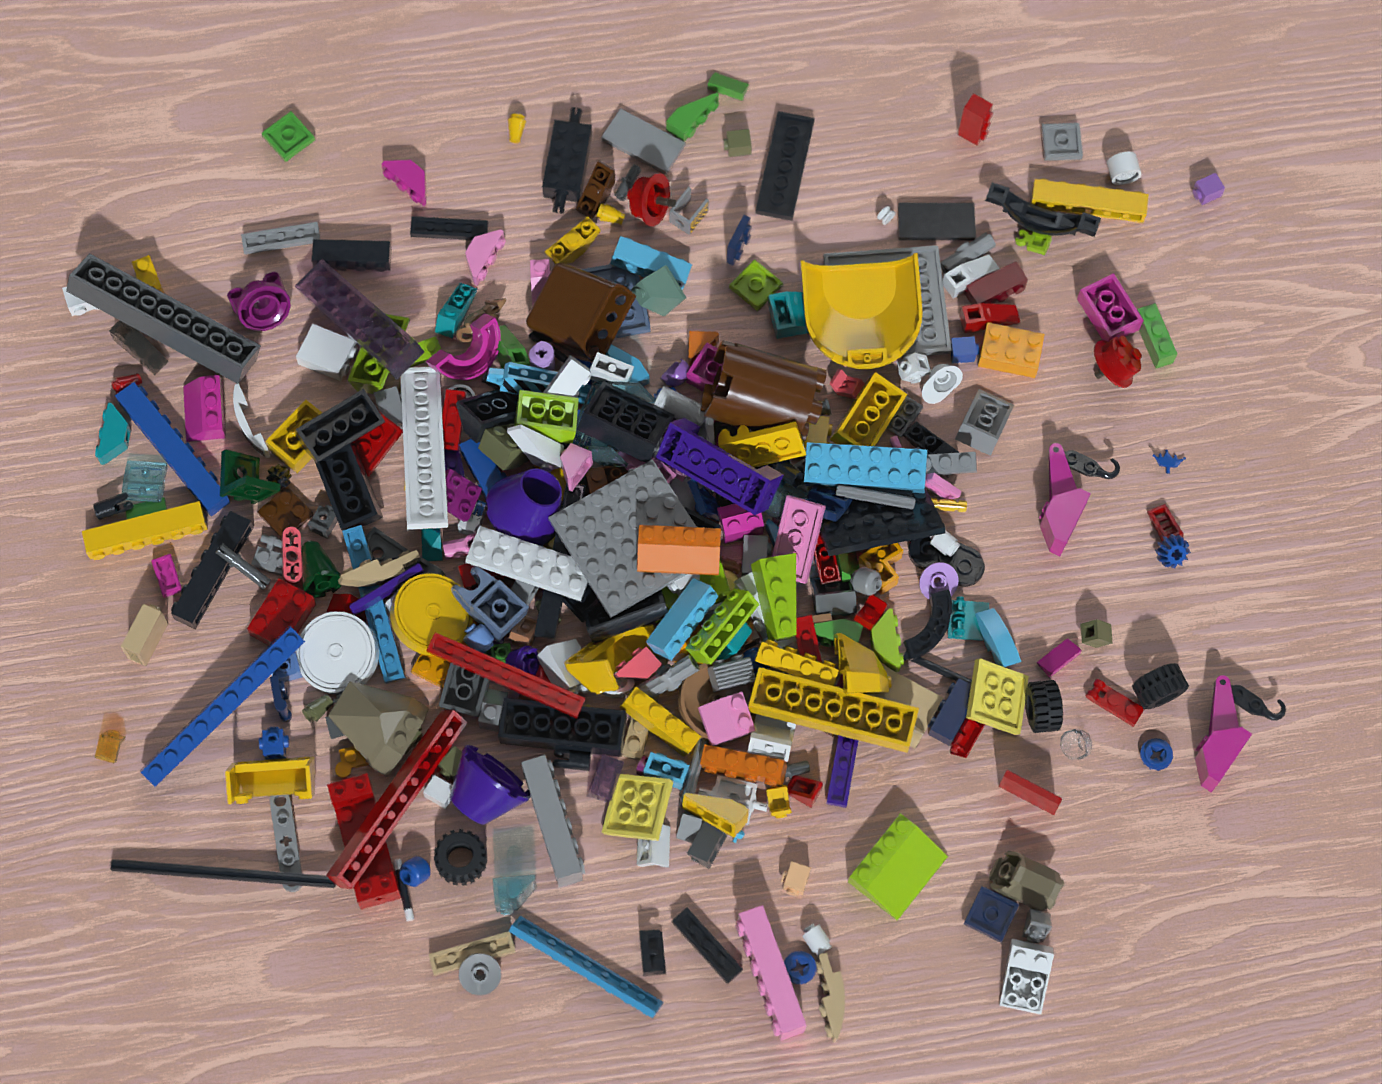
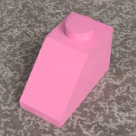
(539, 273)
(575, 464)

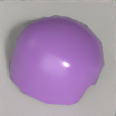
(676, 374)

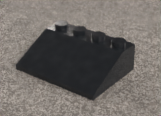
(625, 422)

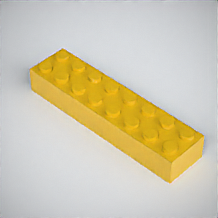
(832, 711)

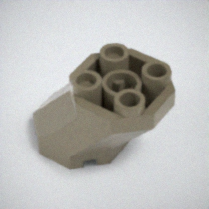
(1026, 881)

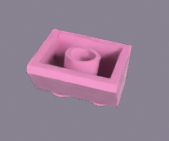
(726, 719)

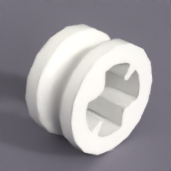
(886, 215)

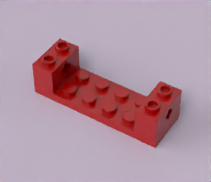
(352, 803)

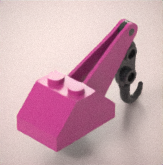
(1065, 500)
(1225, 736)

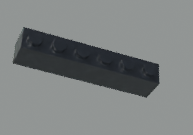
(211, 571)

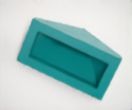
(432, 544)

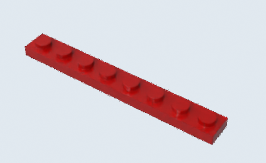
(505, 675)

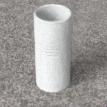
(679, 405)

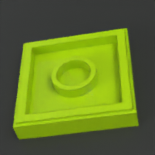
(755, 285)

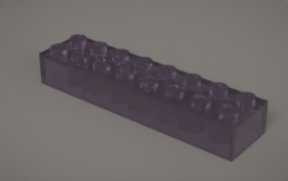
(359, 319)

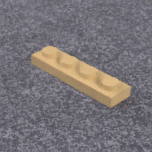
(452, 958)

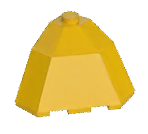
(860, 667)

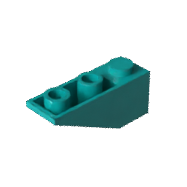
(455, 310)

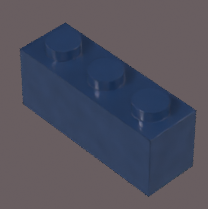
(952, 713)

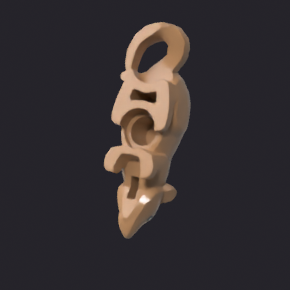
(491, 308)

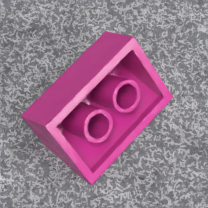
(204, 409)

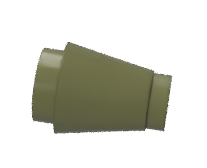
(317, 708)

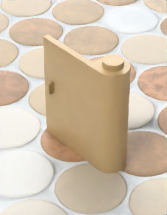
(915, 695)

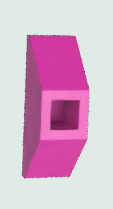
(408, 178)

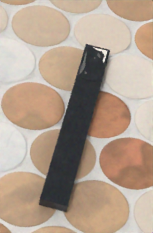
(551, 601)

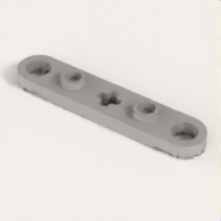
(285, 826)

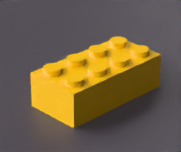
(869, 413)

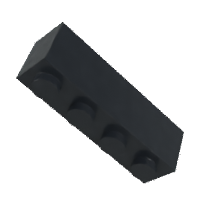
(353, 254)

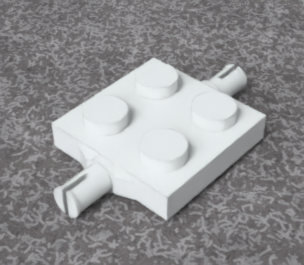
(737, 790)

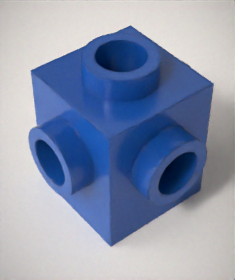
(274, 743)

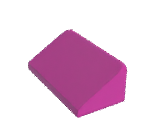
(1059, 657)

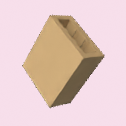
(144, 634)

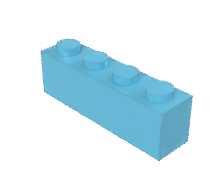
(644, 260)
(682, 619)

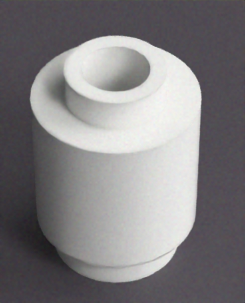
(945, 543)
(816, 939)

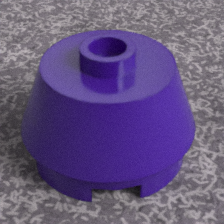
(524, 659)

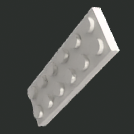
(527, 563)

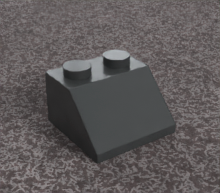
(833, 598)

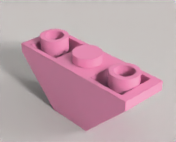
(483, 253)

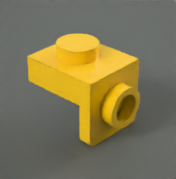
(778, 801)

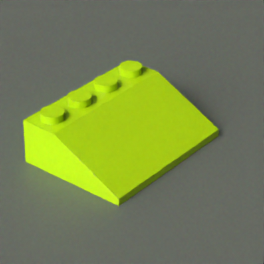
(898, 867)

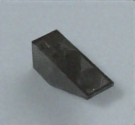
(138, 347)

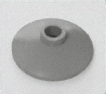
(476, 983)

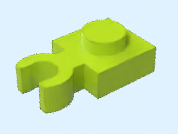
(1035, 243)

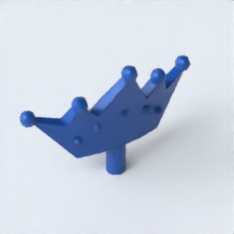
(1167, 461)

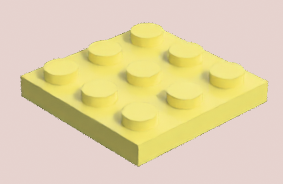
(997, 696)
(638, 807)

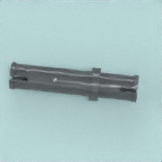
(243, 566)

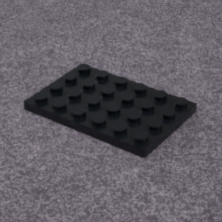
(876, 525)

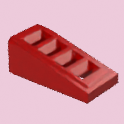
(1176, 530)

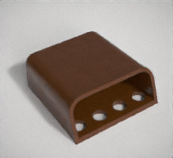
(576, 309)

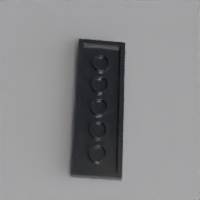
(785, 166)

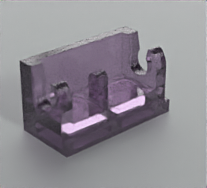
(605, 778)

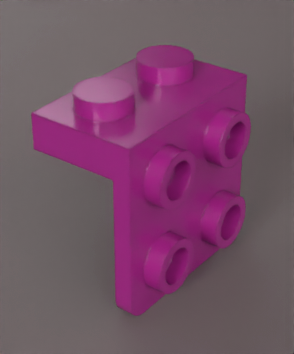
(460, 495)

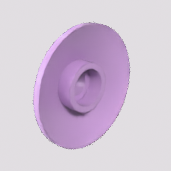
(947, 575)

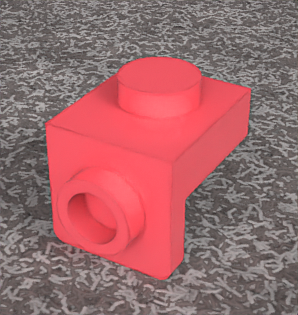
(846, 385)

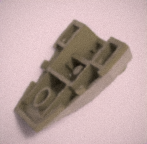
(378, 723)

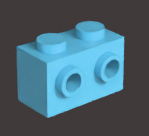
(662, 767)

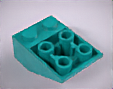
(787, 314)

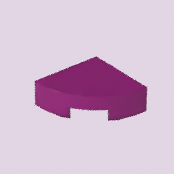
(641, 765)

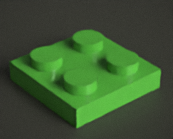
(288, 136)

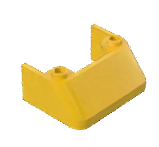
(597, 662)
(270, 778)

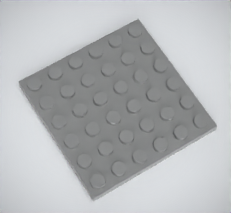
(934, 329)
(604, 535)

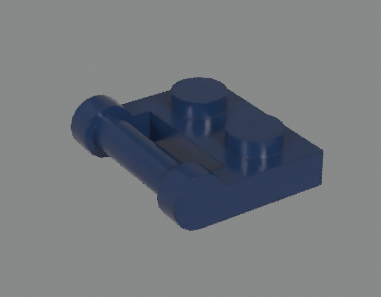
(280, 694)

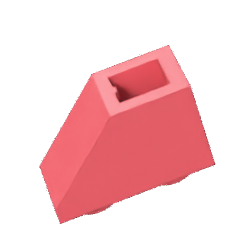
(640, 666)

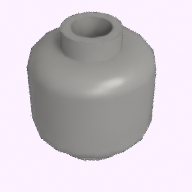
(866, 581)

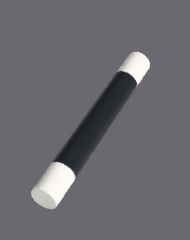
(403, 892)

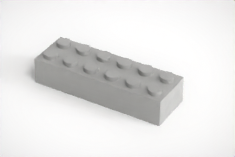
(551, 819)

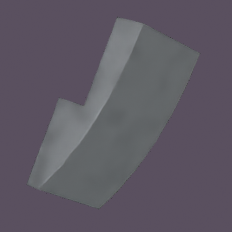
(904, 416)

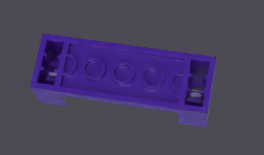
(718, 469)

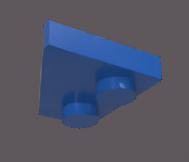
(705, 503)

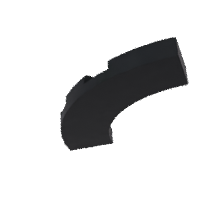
(936, 627)

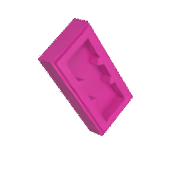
(166, 575)

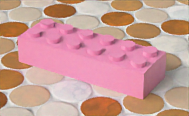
(771, 973)

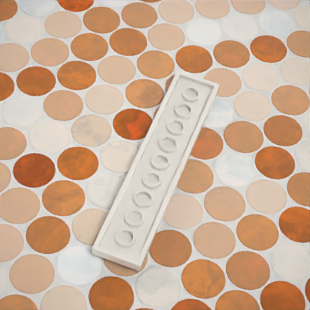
(423, 449)

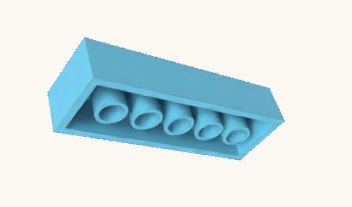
(865, 467)

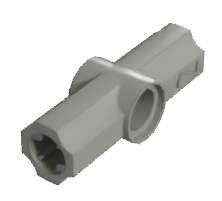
(969, 252)
(669, 677)

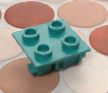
(963, 619)

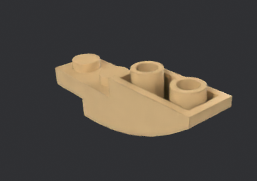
(372, 573)
(834, 1004)

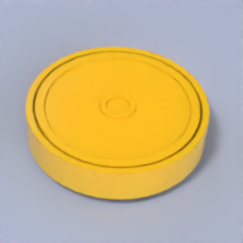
(427, 607)

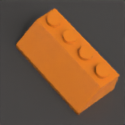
(678, 550)

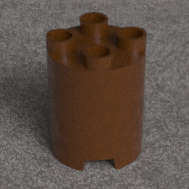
(762, 390)

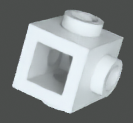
(913, 367)

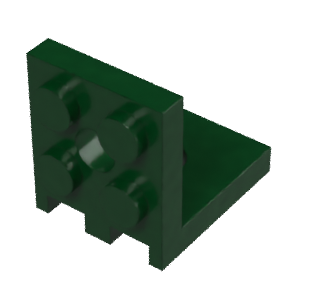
(249, 486)

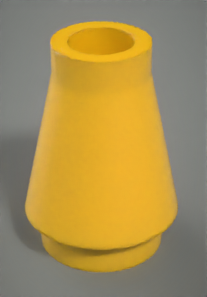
(516, 127)
(610, 214)

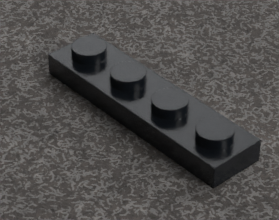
(447, 228)
(707, 945)

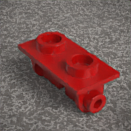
(964, 741)

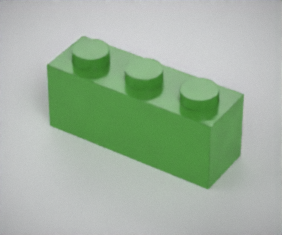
(1156, 337)

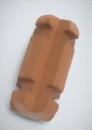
(731, 565)

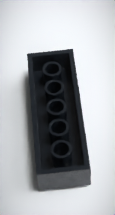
(541, 726)

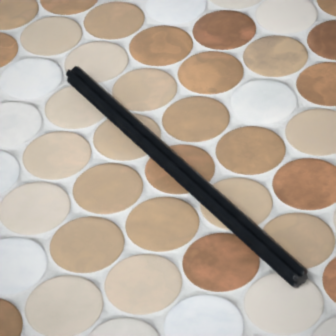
(221, 873)

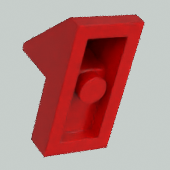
(871, 612)

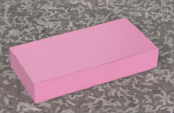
(941, 487)

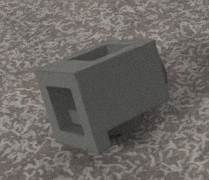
(323, 527)

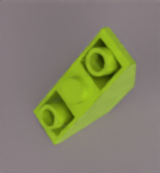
(886, 641)

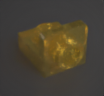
(109, 746)

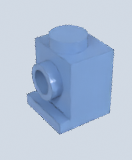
(292, 672)

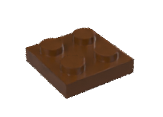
(285, 511)

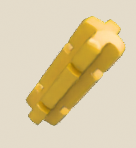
(950, 505)

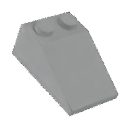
(984, 422)

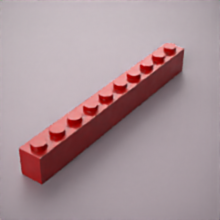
(396, 799)

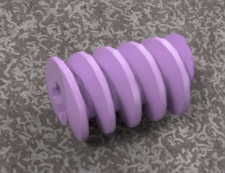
(542, 356)

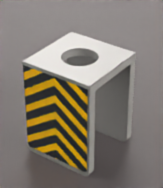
(689, 225)

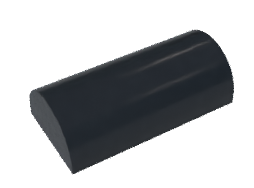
(646, 611)

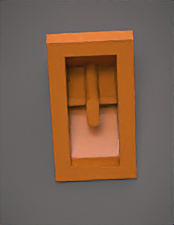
(697, 341)

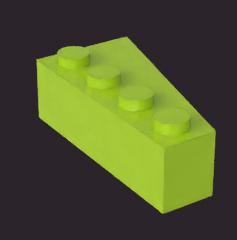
(777, 594)

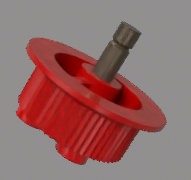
(650, 198)
(1117, 360)

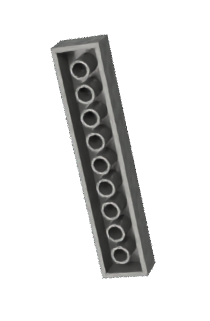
(163, 318)

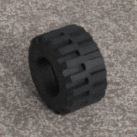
(1160, 686)
(1044, 706)
(460, 840)

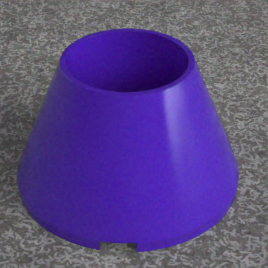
(516, 514)
(485, 787)

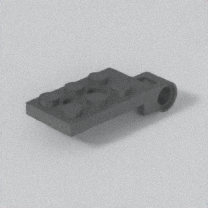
(380, 541)

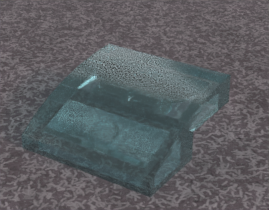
(144, 480)

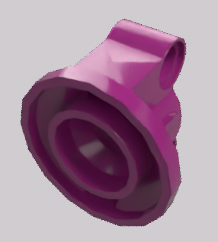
(261, 303)

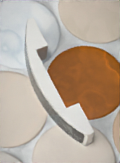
(256, 441)

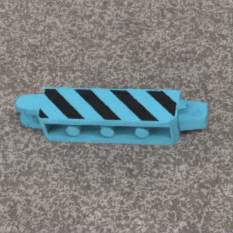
(527, 378)

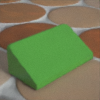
(727, 86)
(146, 508)
(847, 565)

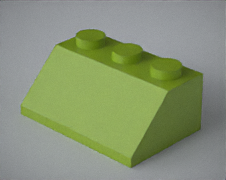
(548, 415)

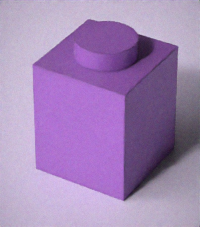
(1208, 189)

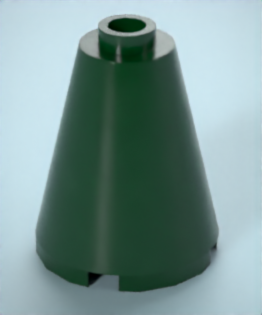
(318, 570)

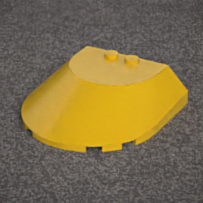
(863, 311)

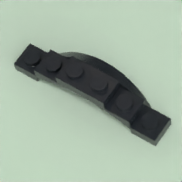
(1040, 219)

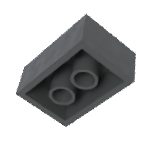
(463, 691)

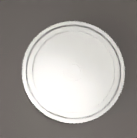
(337, 651)

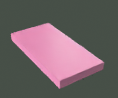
(799, 533)

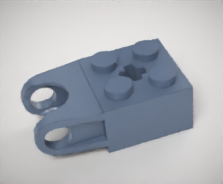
(487, 600)

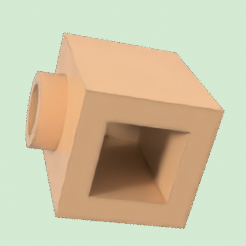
(795, 879)

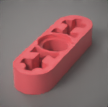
(297, 570)

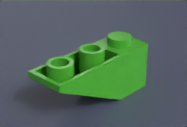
(690, 116)
(511, 349)
(826, 630)

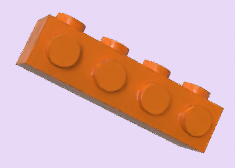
(743, 765)

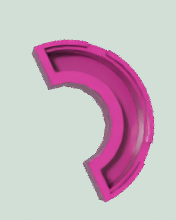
(477, 357)

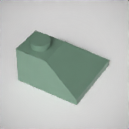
(659, 292)

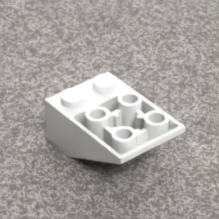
(1026, 976)

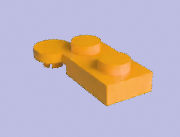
(349, 759)

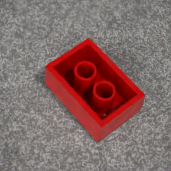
(282, 608)

